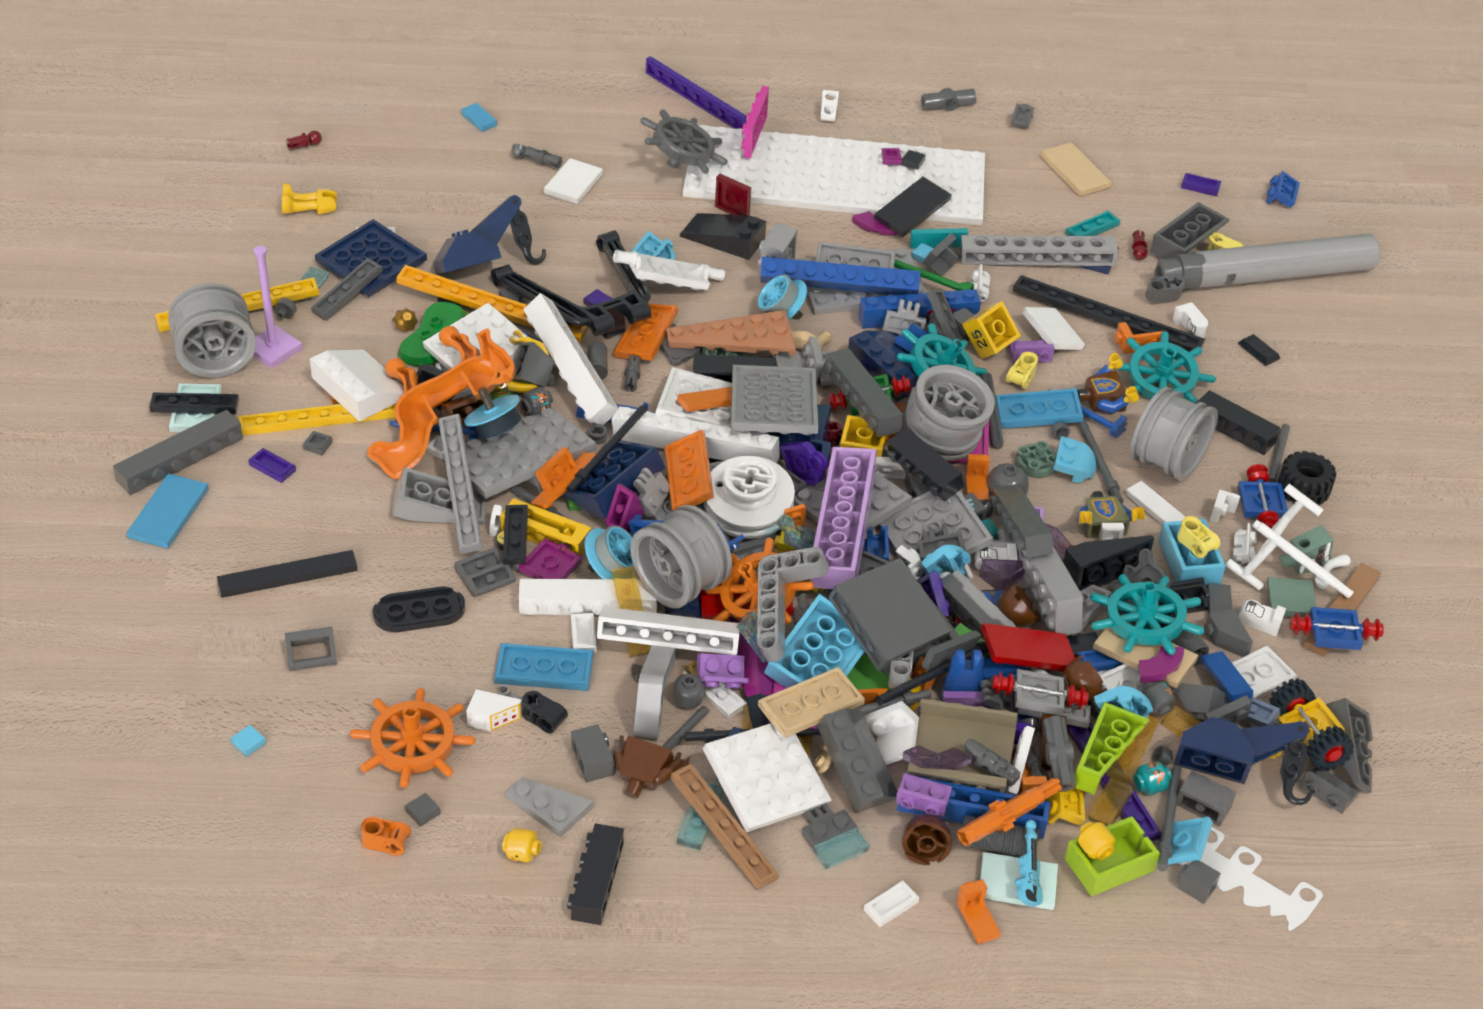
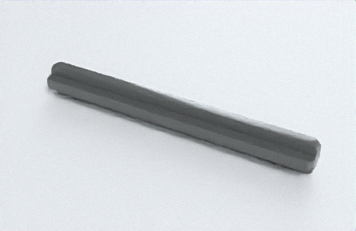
(994, 421)

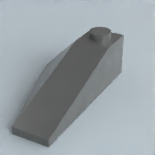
(1358, 728)

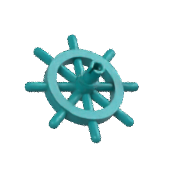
(945, 352)
(1165, 368)
(1146, 614)

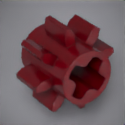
(834, 433)

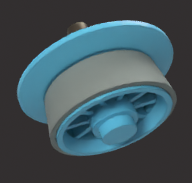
(783, 294)
(608, 550)

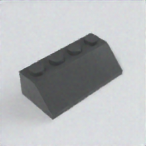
(1187, 231)
(857, 759)

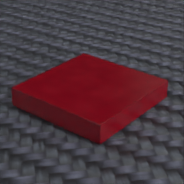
(732, 196)

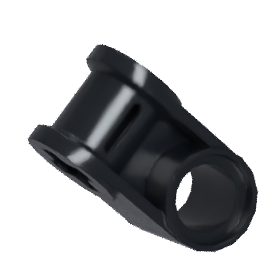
(543, 711)

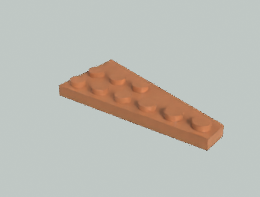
(737, 334)

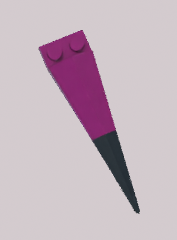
(759, 683)

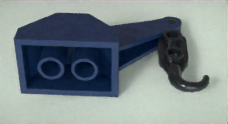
(481, 242)
(1229, 752)

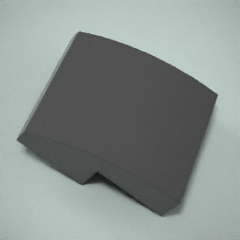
(484, 572)

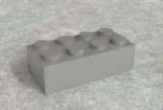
(1054, 593)

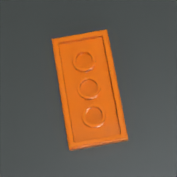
(647, 335)
(689, 470)

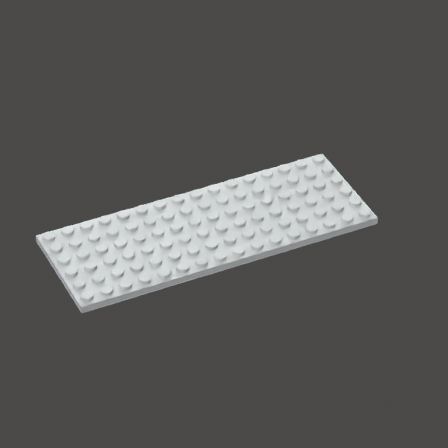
(839, 174)

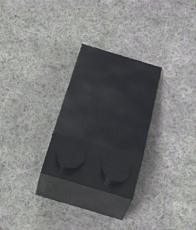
(727, 232)
(1103, 560)

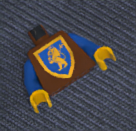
(1106, 391)

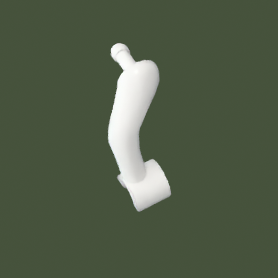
(1339, 561)

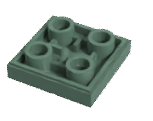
(1291, 594)

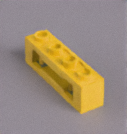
(553, 527)

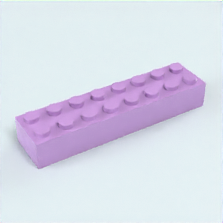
(845, 513)

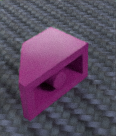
(623, 508)

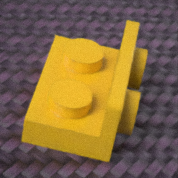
(1067, 806)

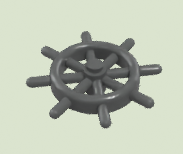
(683, 141)

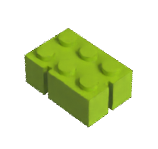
(1121, 866)

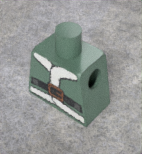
(1315, 544)

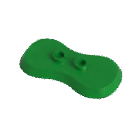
(433, 321)

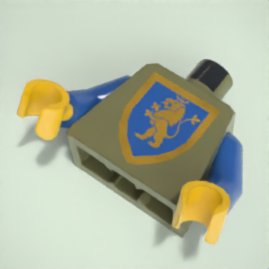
(1106, 510)

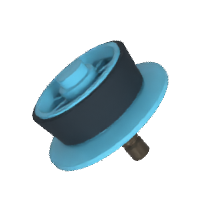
(495, 415)

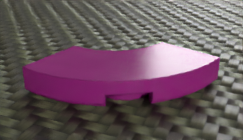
(867, 222)
(1160, 665)

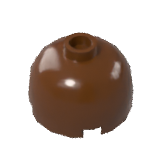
(1018, 607)
(1082, 675)
(926, 839)

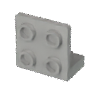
(807, 358)

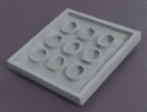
(885, 502)
(927, 511)

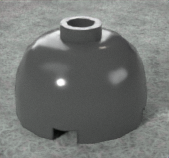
(1006, 475)

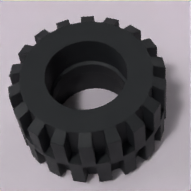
(1309, 475)

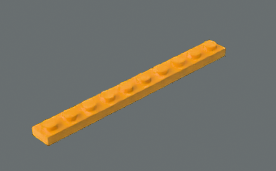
(470, 296)

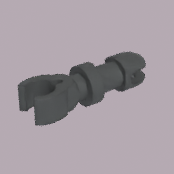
(1034, 764)

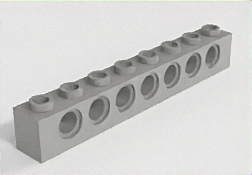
(1038, 250)

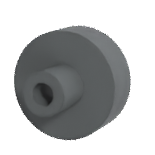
(285, 308)

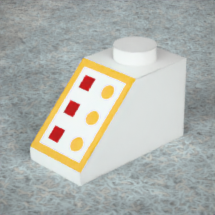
(492, 710)

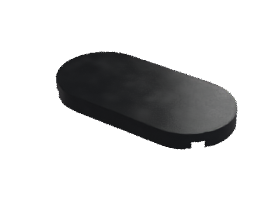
(419, 609)

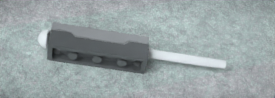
(972, 605)

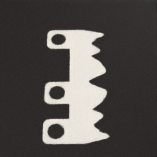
(1256, 890)

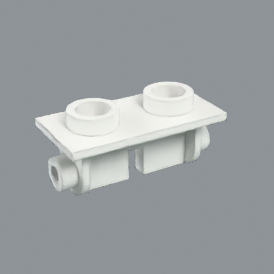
(981, 282)
(1244, 545)

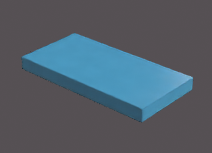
(1039, 408)
(167, 511)
(544, 667)

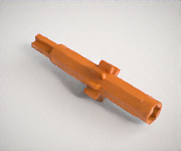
(1004, 813)

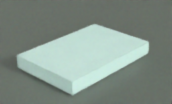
(183, 421)
(1000, 875)

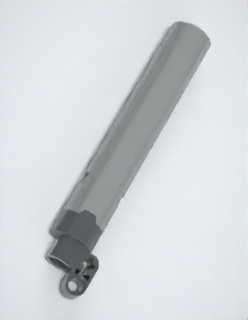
(1261, 263)

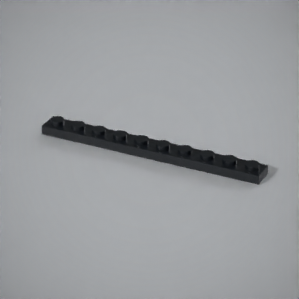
(1101, 312)

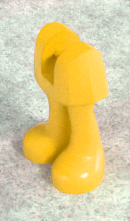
(323, 201)

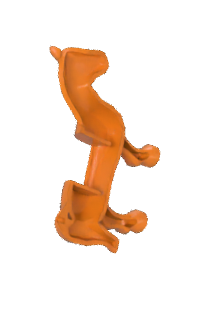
(416, 405)

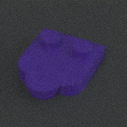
(804, 461)

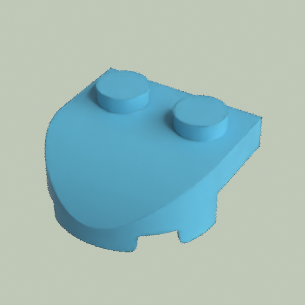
(653, 246)
(1075, 459)
(946, 559)
(1126, 698)

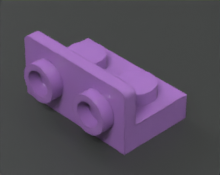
(1039, 347)
(721, 669)
(923, 795)

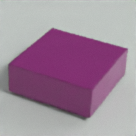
(891, 156)

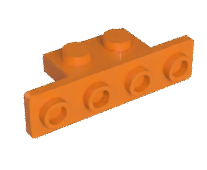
(557, 475)

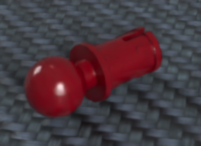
(313, 138)
(1139, 245)

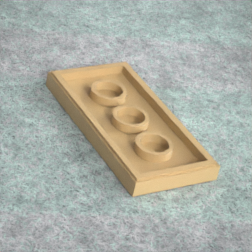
(1075, 169)
(1112, 646)
(809, 701)

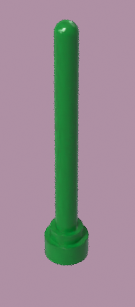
(934, 277)

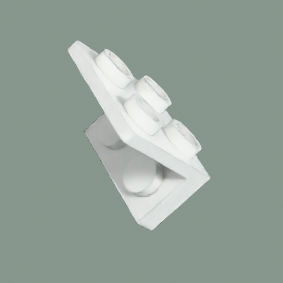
(895, 730)

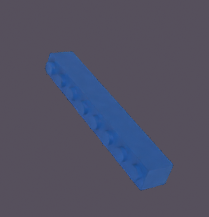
(843, 276)

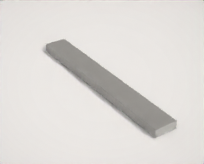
(460, 484)

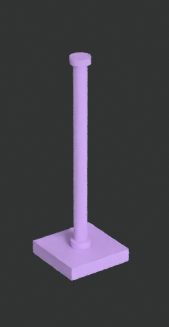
(273, 344)

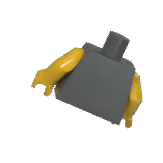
(531, 365)

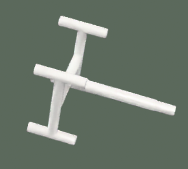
(1275, 539)

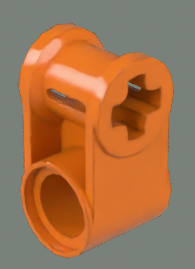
(384, 835)

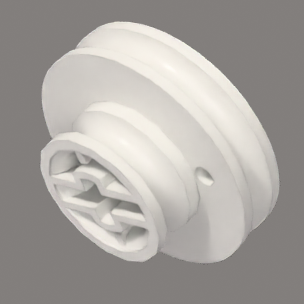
(751, 496)

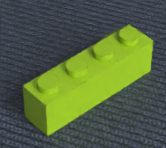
(1109, 739)

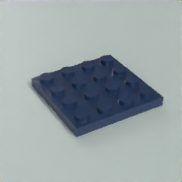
(371, 242)

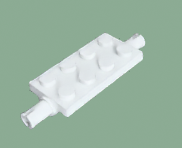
(669, 271)

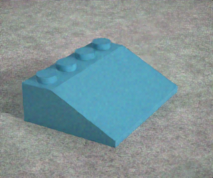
(816, 646)

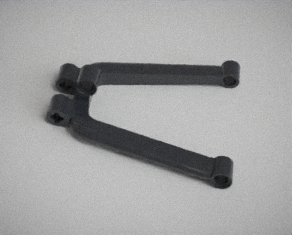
(602, 318)

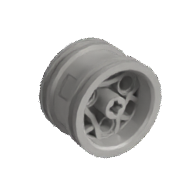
(211, 330)
(949, 410)
(1173, 433)
(681, 556)

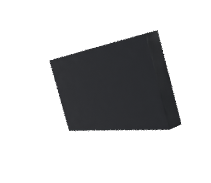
(912, 206)

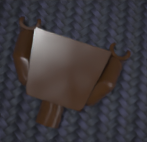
(645, 764)

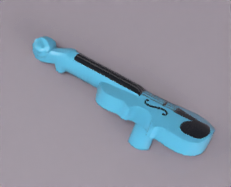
(1028, 884)

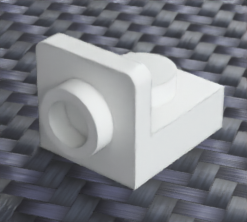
(1225, 502)

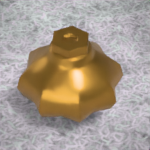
(405, 320)

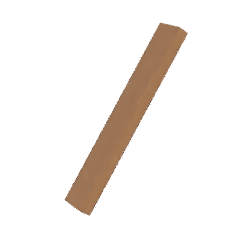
(1361, 584)
(724, 826)

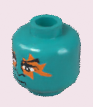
(1152, 778)

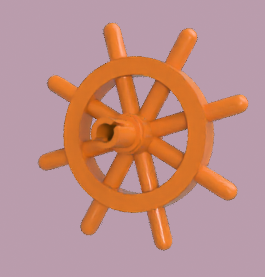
(745, 569)
(412, 737)

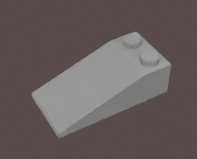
(428, 498)

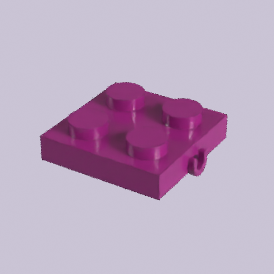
(550, 561)

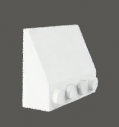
(356, 381)

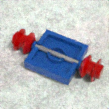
(1262, 498)
(1336, 628)

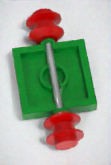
(897, 386)

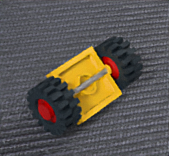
(1326, 740)

